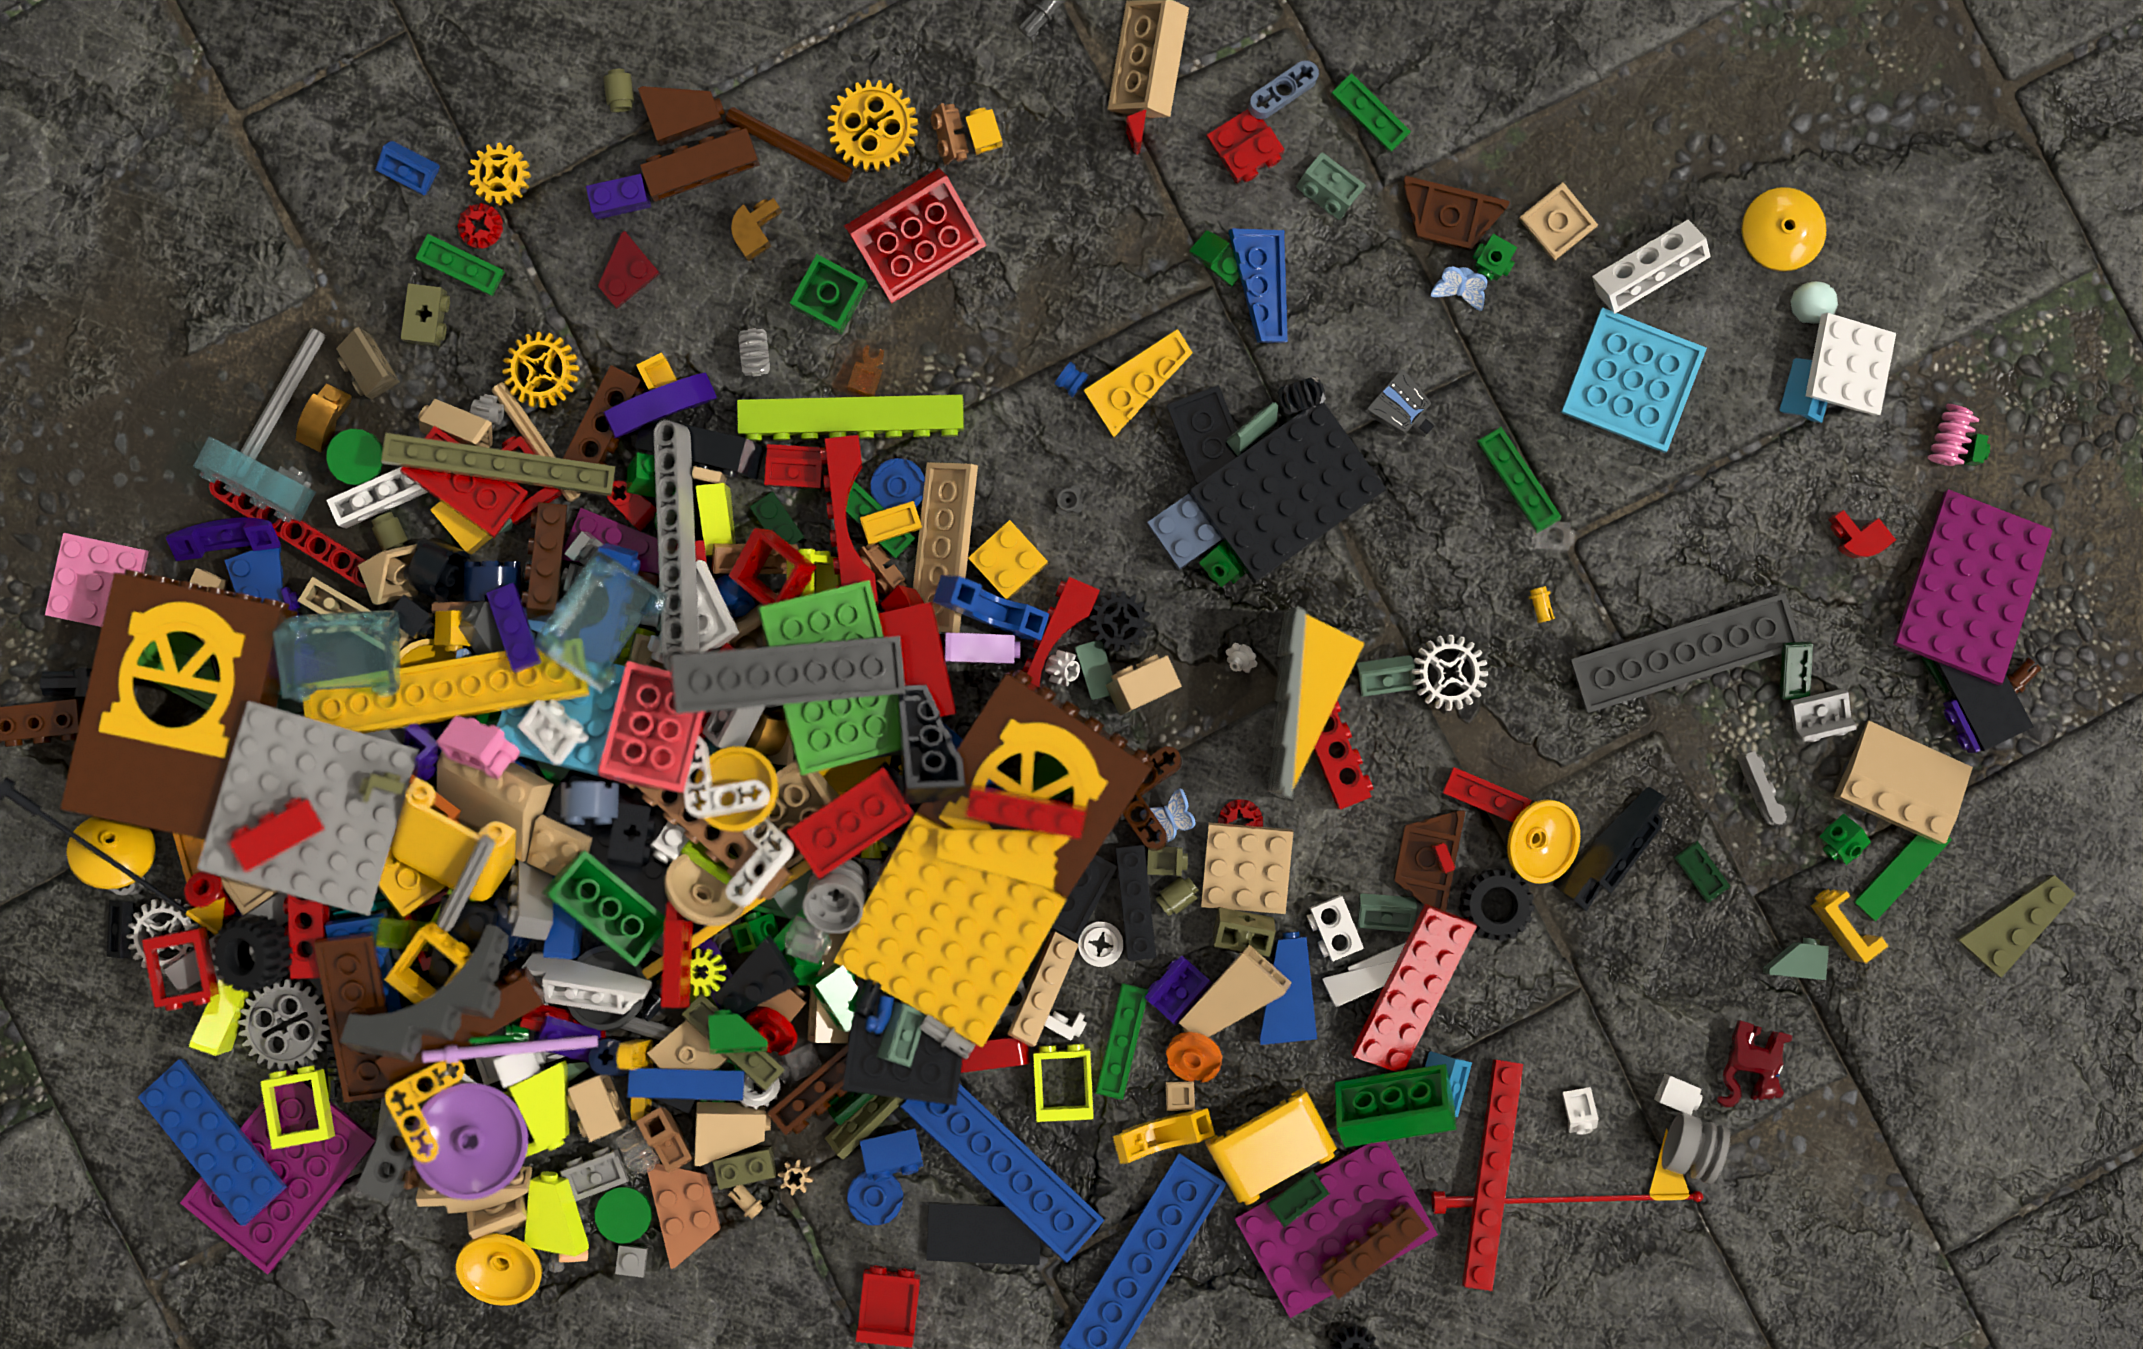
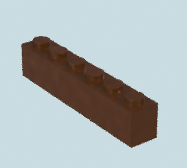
(518, 996)

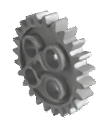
(295, 1047)

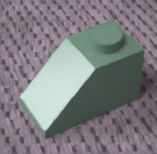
(1801, 960)

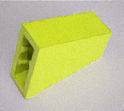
(715, 515)
(220, 1021)
(545, 1105)
(553, 1217)

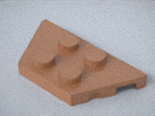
(684, 1210)

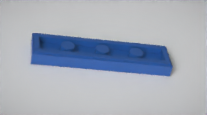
(686, 1084)

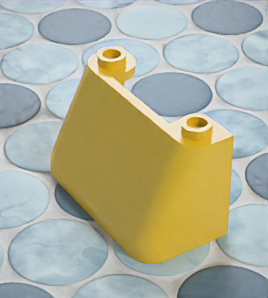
(444, 847)
(1272, 1147)

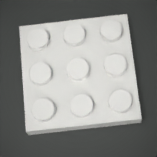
(1850, 364)

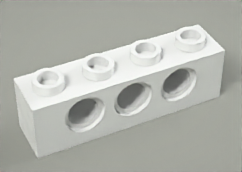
(1651, 266)
(373, 498)

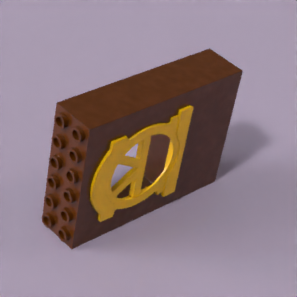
(1031, 720)
(153, 773)

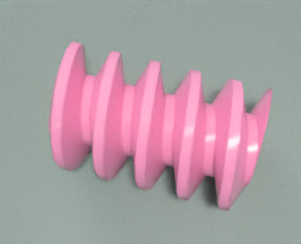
(1953, 435)

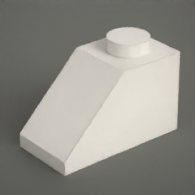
(519, 1066)

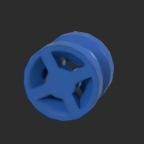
(1071, 379)

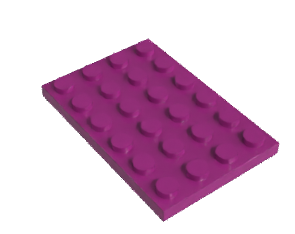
(1973, 587)
(308, 1169)
(1361, 1190)

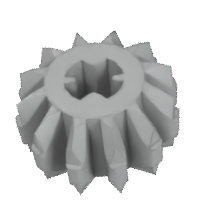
(754, 352)

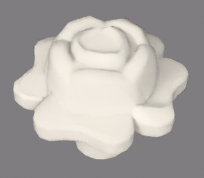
(1241, 658)

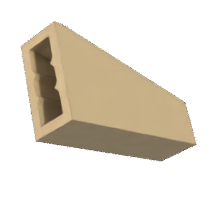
(1237, 993)

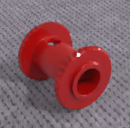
(205, 889)

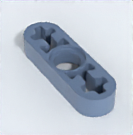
(1279, 101)

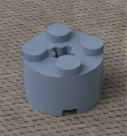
(589, 801)

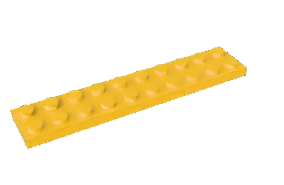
(445, 691)

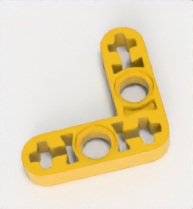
(632, 1056)
(414, 1097)

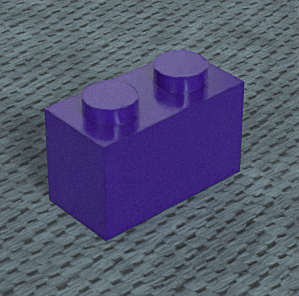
(618, 196)

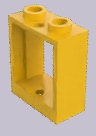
(409, 982)

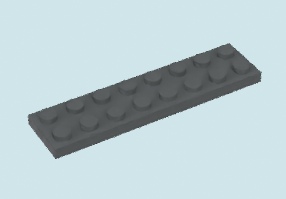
(1684, 653)
(787, 674)

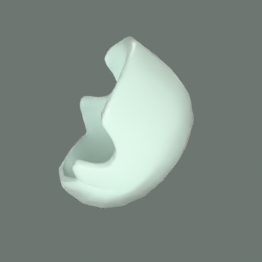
(1813, 300)

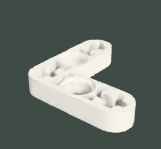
(713, 795)
(765, 854)

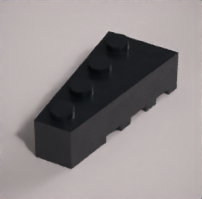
(713, 450)

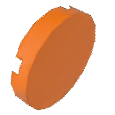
(1194, 1057)

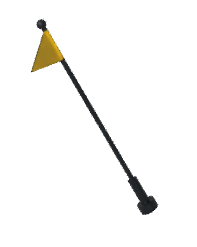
(206, 917)

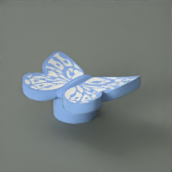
(1463, 283)
(1173, 816)

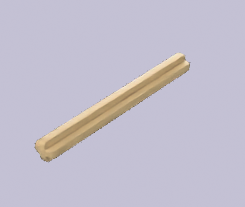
(527, 429)

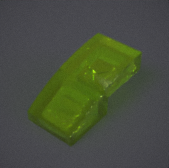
(398, 933)

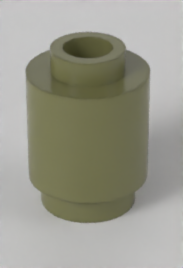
(618, 90)
(389, 532)
(1177, 895)

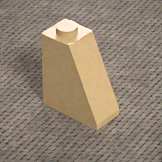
(456, 423)
(726, 1129)

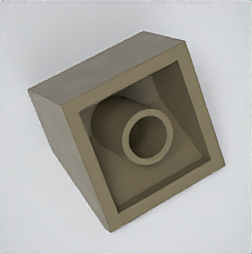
(366, 363)

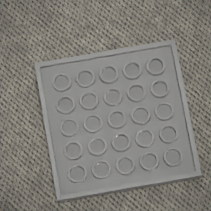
(297, 756)

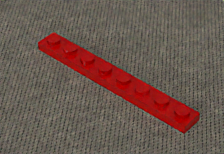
(1492, 1175)

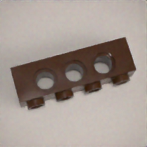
(614, 382)

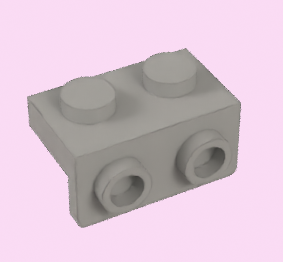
(1822, 715)
(595, 1174)

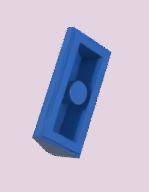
(407, 167)

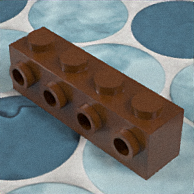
(699, 164)
(547, 560)
(40, 722)
(811, 1096)
(1372, 1250)

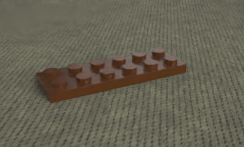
(354, 987)

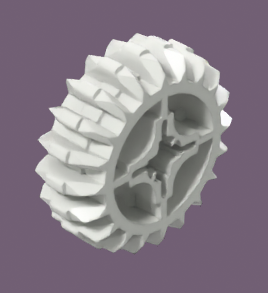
(1438, 664)
(146, 924)

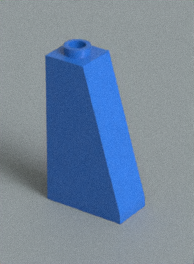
(564, 937)
(1292, 1014)

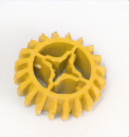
(520, 356)

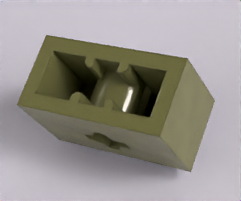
(419, 301)
(1239, 929)
(745, 1167)

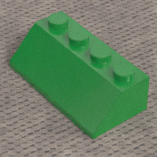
(606, 907)
(1394, 1106)

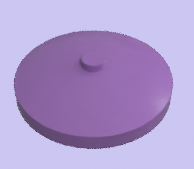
(478, 1141)

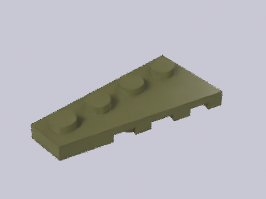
(2016, 926)

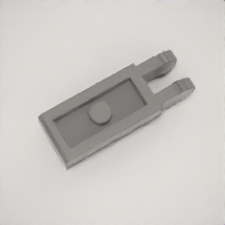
(1761, 788)

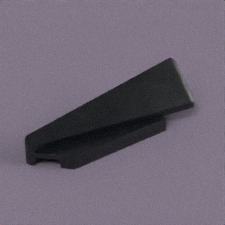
(1613, 851)

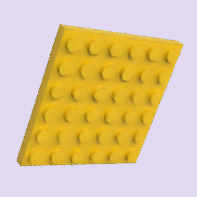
(948, 934)

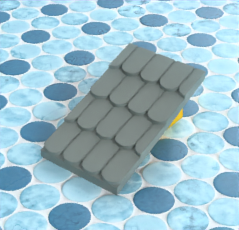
(1308, 683)

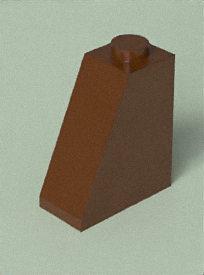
(680, 112)

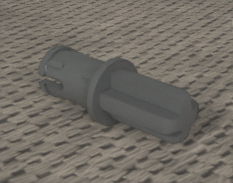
(1041, 13)

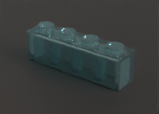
(254, 479)

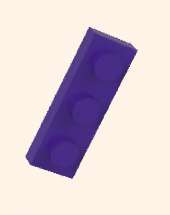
(514, 627)

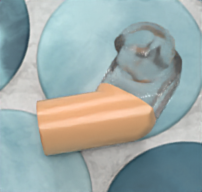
(557, 1260)

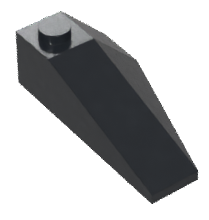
(927, 754)

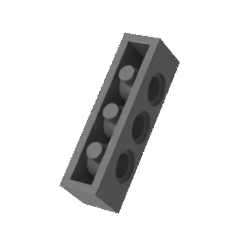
(374, 1179)

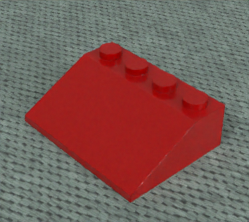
(915, 235)

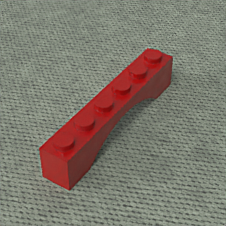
(844, 465)
(1073, 607)

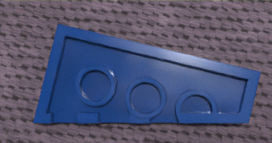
(1263, 278)
(257, 573)

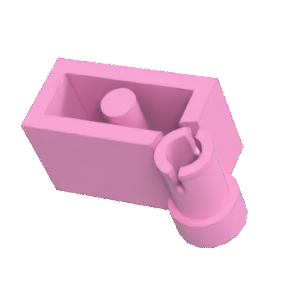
(478, 746)

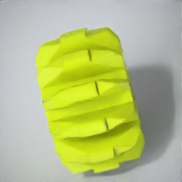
(713, 973)

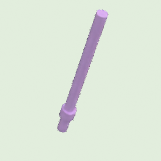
(453, 1053)

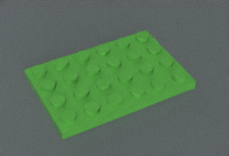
(839, 729)

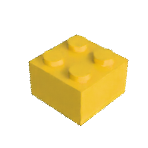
(1008, 560)

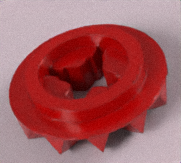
(482, 238)
(1247, 809)

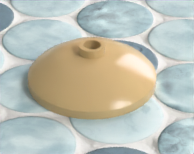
(699, 894)

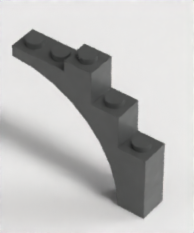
(469, 992)

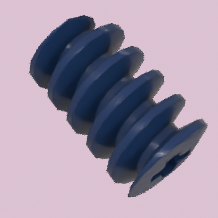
(602, 1059)

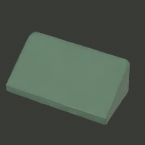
(1254, 429)
(1095, 668)
(1386, 675)
(792, 896)
(1386, 912)
(901, 1035)

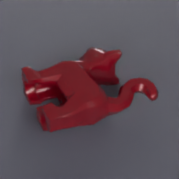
(1755, 1059)

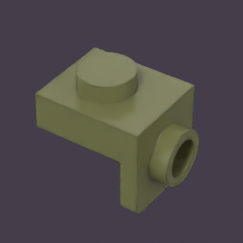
(388, 782)
(1167, 861)

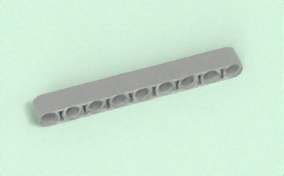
(672, 533)

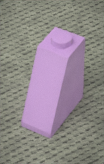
(981, 648)

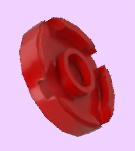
(774, 1028)

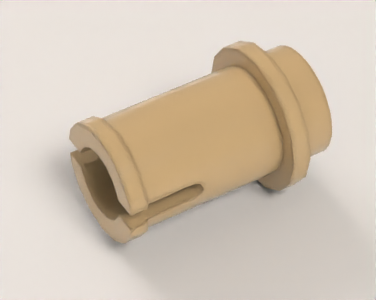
(746, 1201)

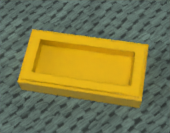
(890, 523)

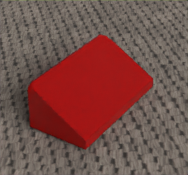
(1135, 128)

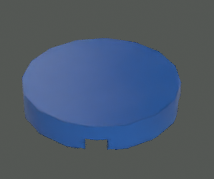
(897, 483)
(874, 1201)

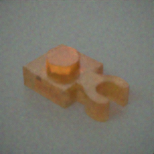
(866, 376)

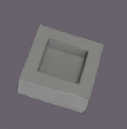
(631, 1260)

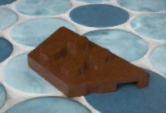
(1450, 213)
(1416, 862)

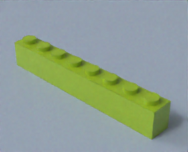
(851, 416)

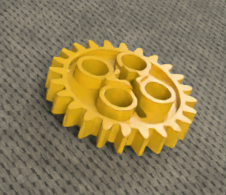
(858, 106)

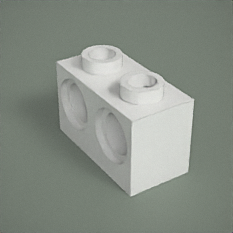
(1341, 925)

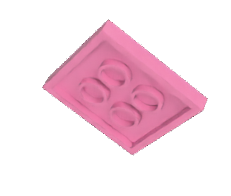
(86, 575)

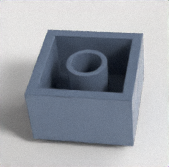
(1183, 532)

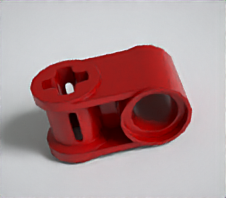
(633, 507)

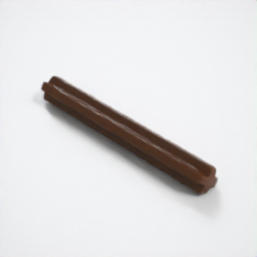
(789, 145)

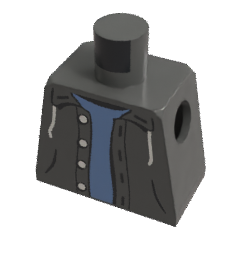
(1402, 406)

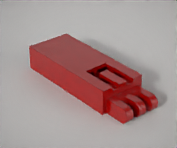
(676, 959)

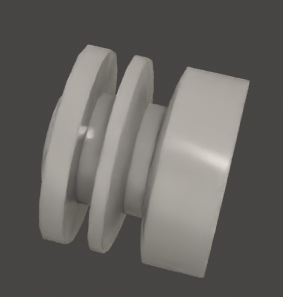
(836, 899)
(1695, 1148)

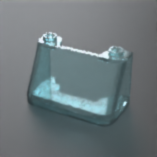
(598, 619)
(338, 653)

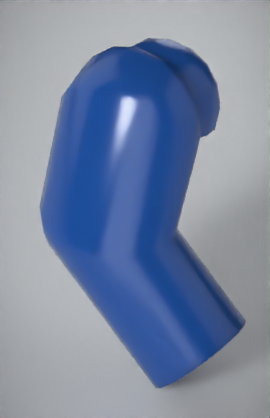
(883, 1015)

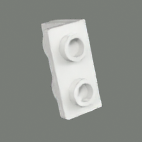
(552, 730)

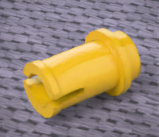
(1541, 604)

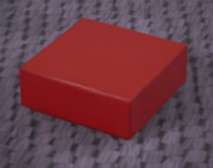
(1443, 857)

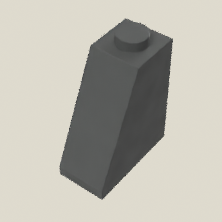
(481, 628)

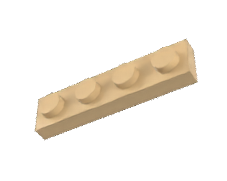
(1043, 989)

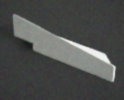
(1362, 976)
(586, 985)

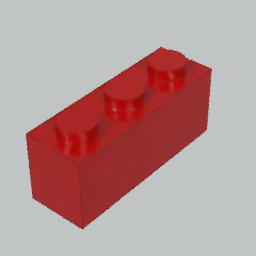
(275, 833)

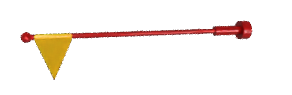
(1664, 1186)

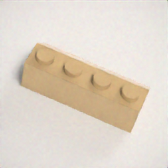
(1148, 57)

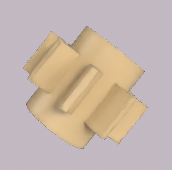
(795, 1184)

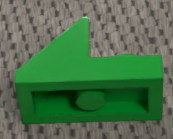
(1217, 257)

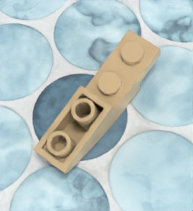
(517, 1187)

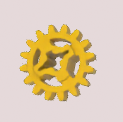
(491, 181)

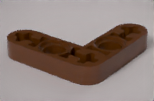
(1144, 788)

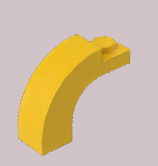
(1162, 1134)

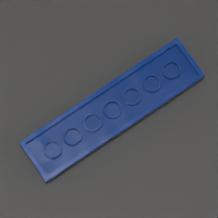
(1009, 1171)
(1146, 1257)

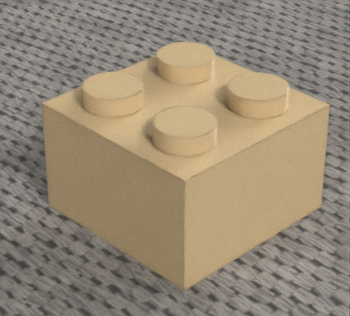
(1140, 686)
(597, 1106)

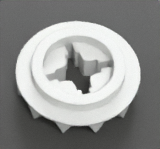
(1089, 951)
(753, 1099)

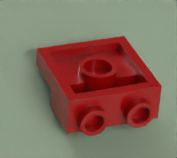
(1246, 146)

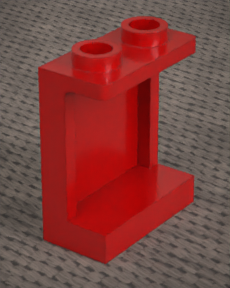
(888, 1306)

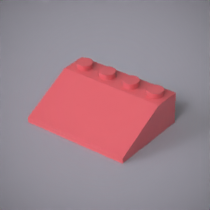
(646, 738)

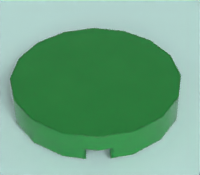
(355, 456)
(623, 1214)

